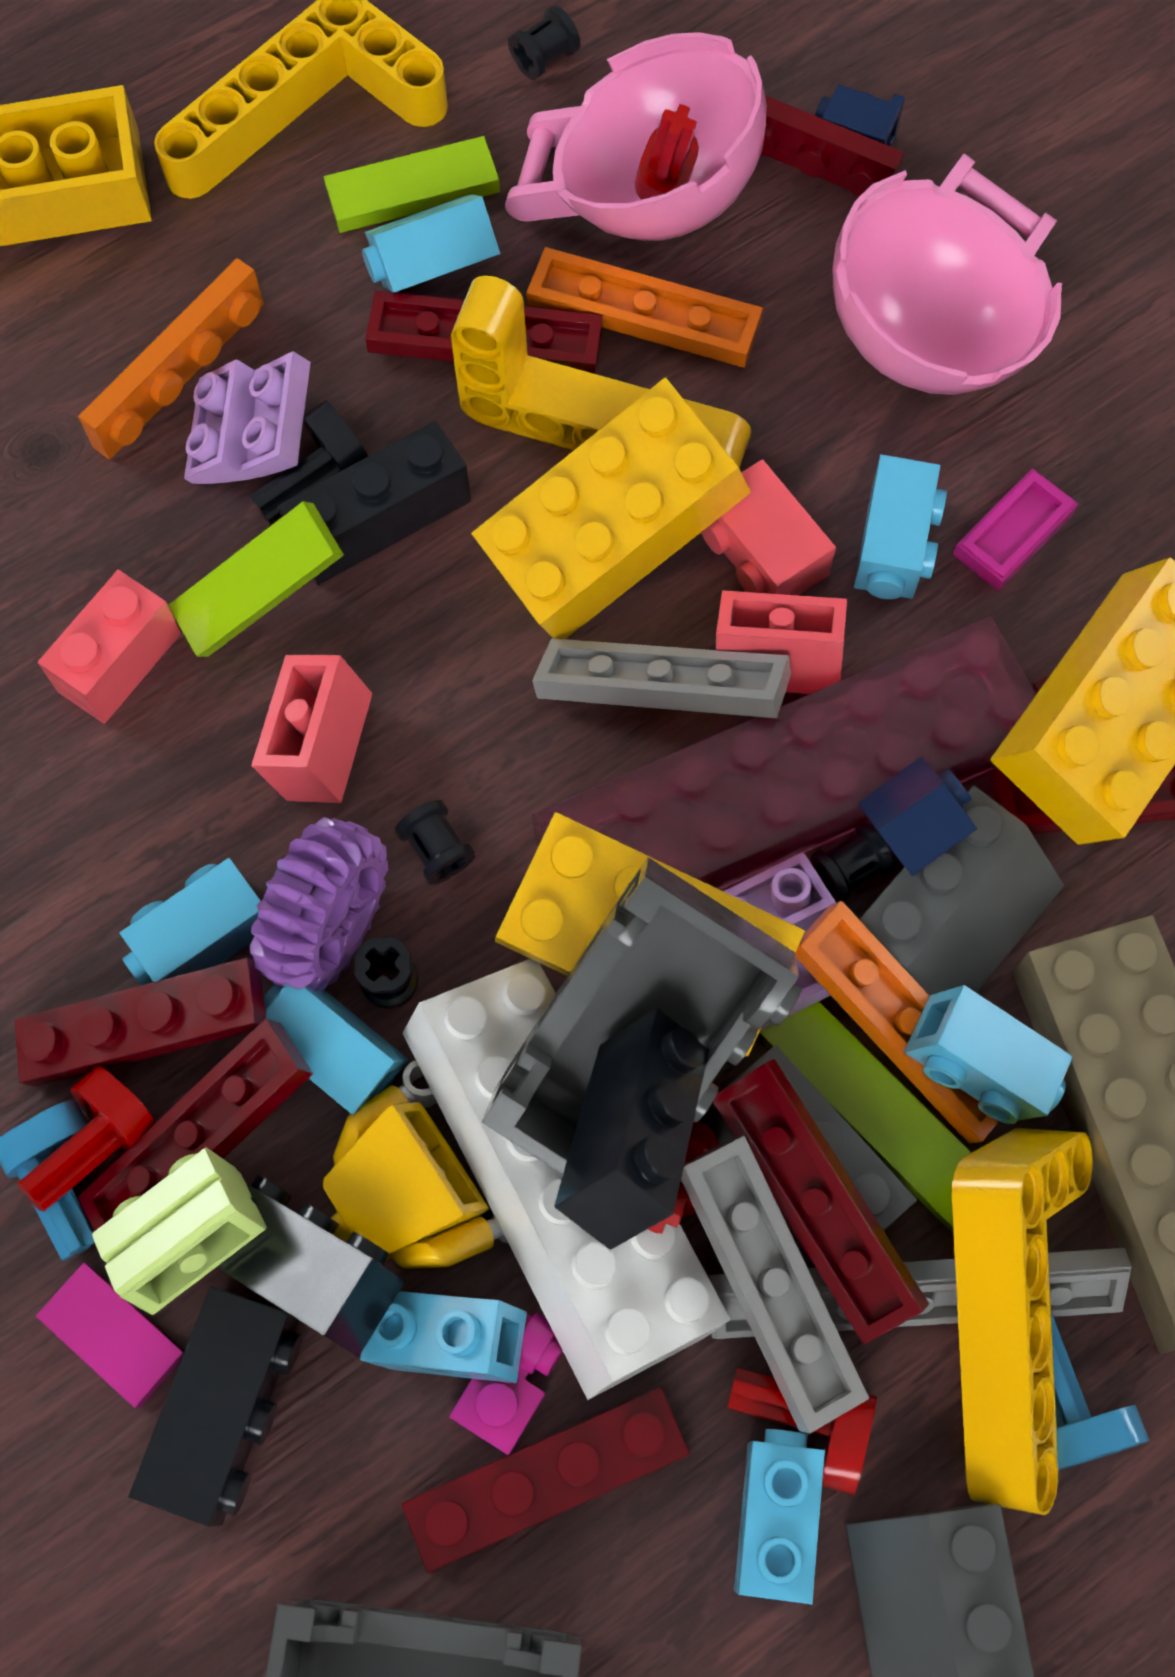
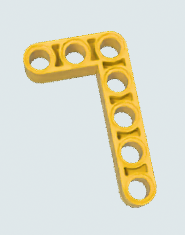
(290, 76)
(539, 397)
(1005, 1309)

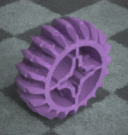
(319, 905)

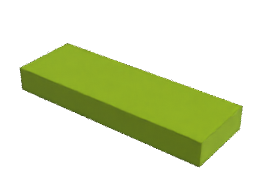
(411, 183)
(255, 579)

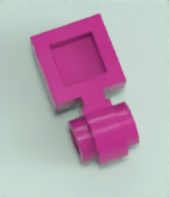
(504, 1409)

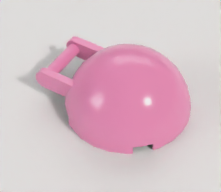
(608, 133)
(943, 282)

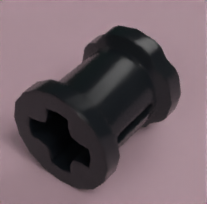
(544, 42)
(435, 841)
(853, 862)
(390, 954)

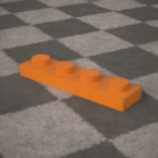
(647, 306)
(172, 359)
(884, 1004)

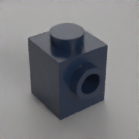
(919, 814)

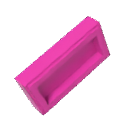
(1015, 529)
(111, 1335)

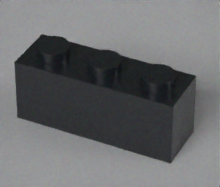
(388, 495)
(633, 1130)
(312, 1273)
(217, 1409)

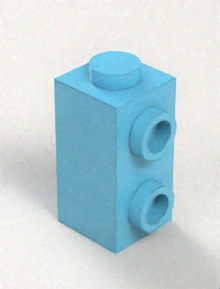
(430, 243)
(898, 526)
(193, 927)
(340, 1049)
(989, 1056)
(449, 1337)
(780, 1518)

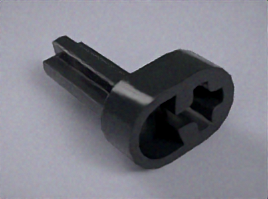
(336, 452)

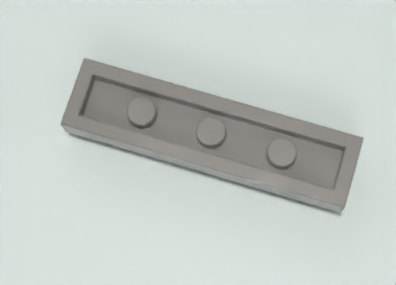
(663, 677)
(772, 1284)

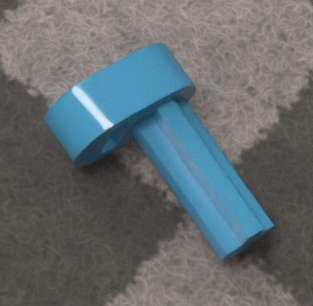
(29, 1146)
(1078, 1434)

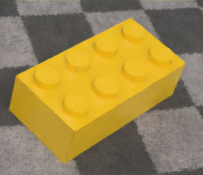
(70, 166)
(612, 511)
(1106, 715)
(575, 886)

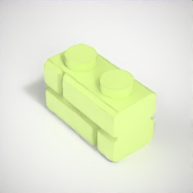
(178, 1230)

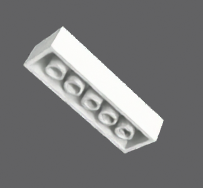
(605, 1306)

